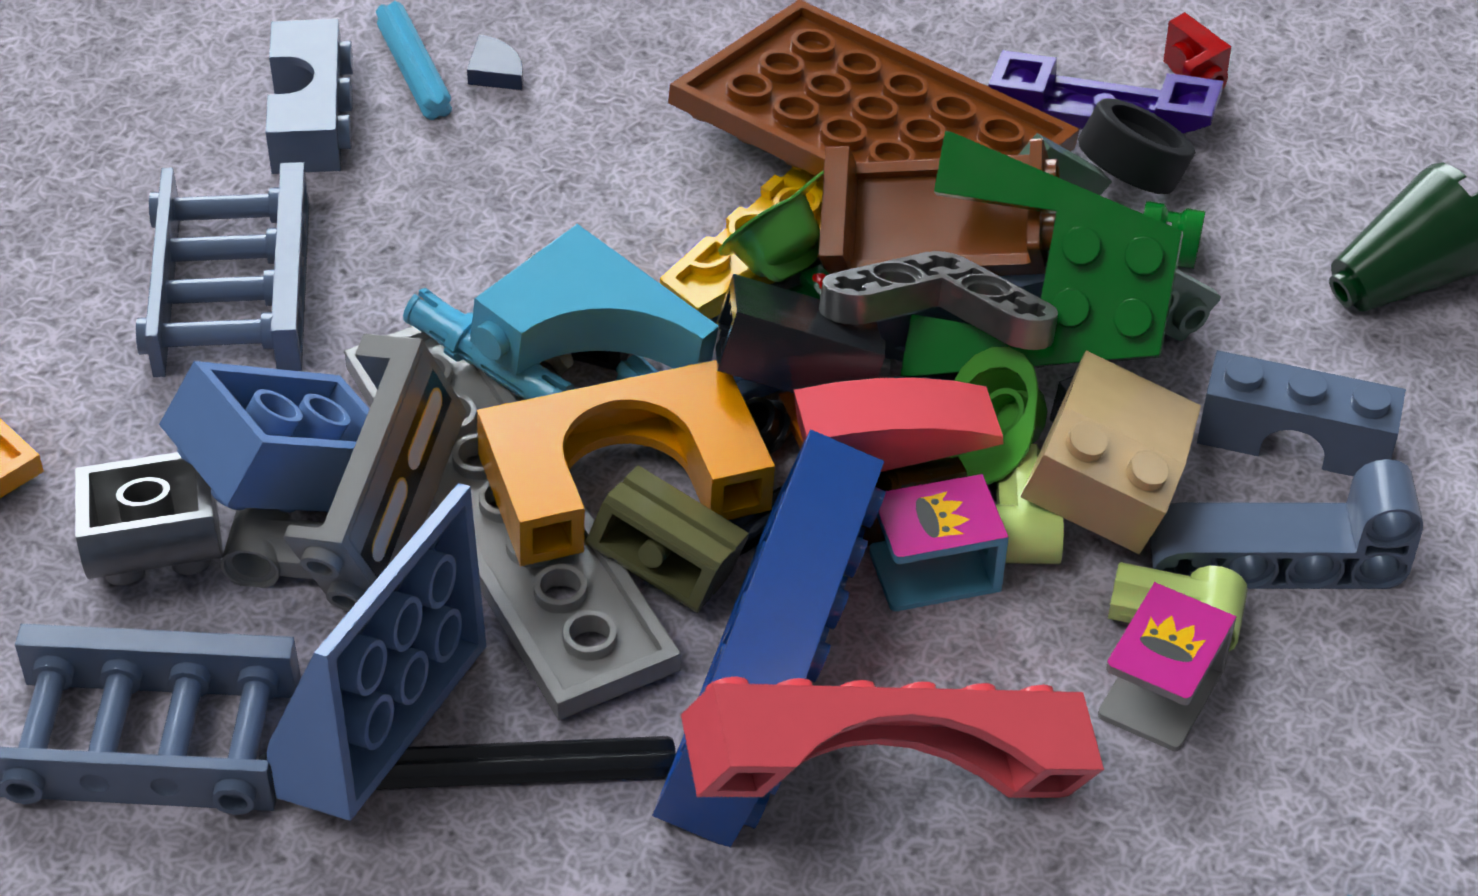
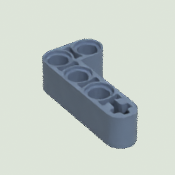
(1302, 545)

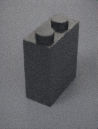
(787, 343)

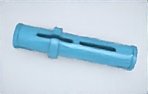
(453, 332)

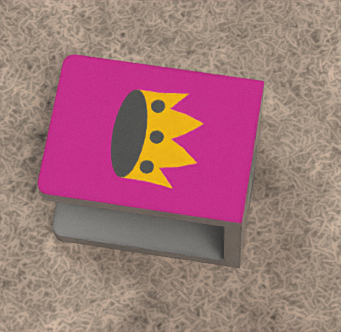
(1166, 666)

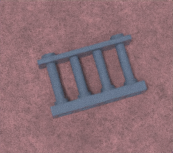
(279, 287)
(147, 661)

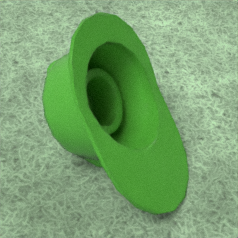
(779, 238)
(1017, 405)

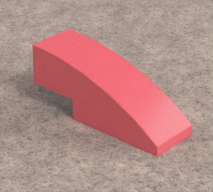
(901, 417)

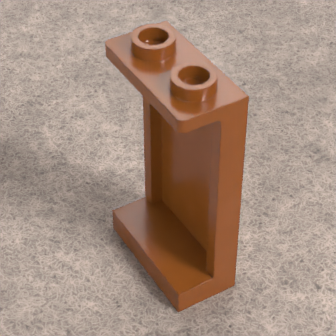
(892, 212)

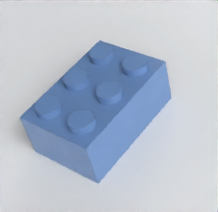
(266, 434)

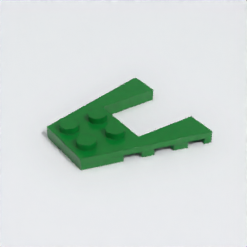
(1104, 269)

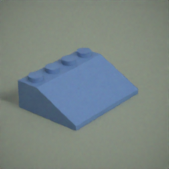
(384, 668)

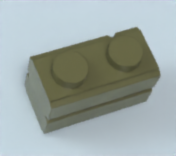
(667, 538)

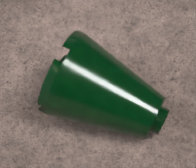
(1413, 244)

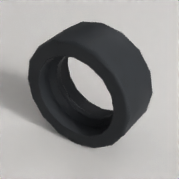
(1136, 146)

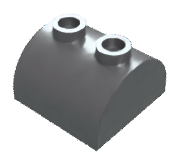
(144, 518)

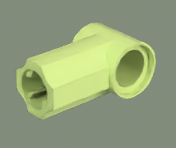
(1032, 531)
(1208, 584)

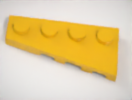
(704, 275)

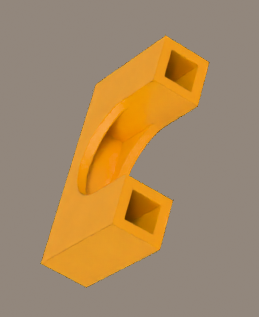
(680, 411)

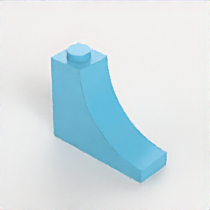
(586, 299)

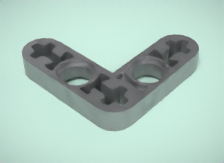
(942, 281)

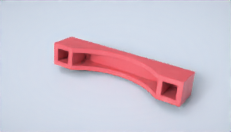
(1016, 740)

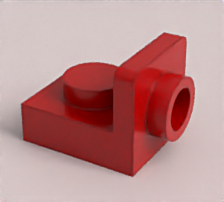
(1196, 50)

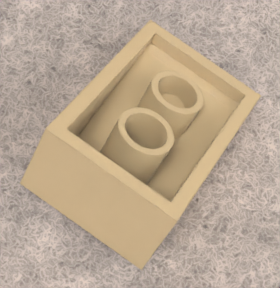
(1113, 453)

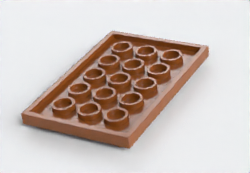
(829, 83)

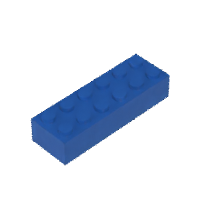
(785, 607)

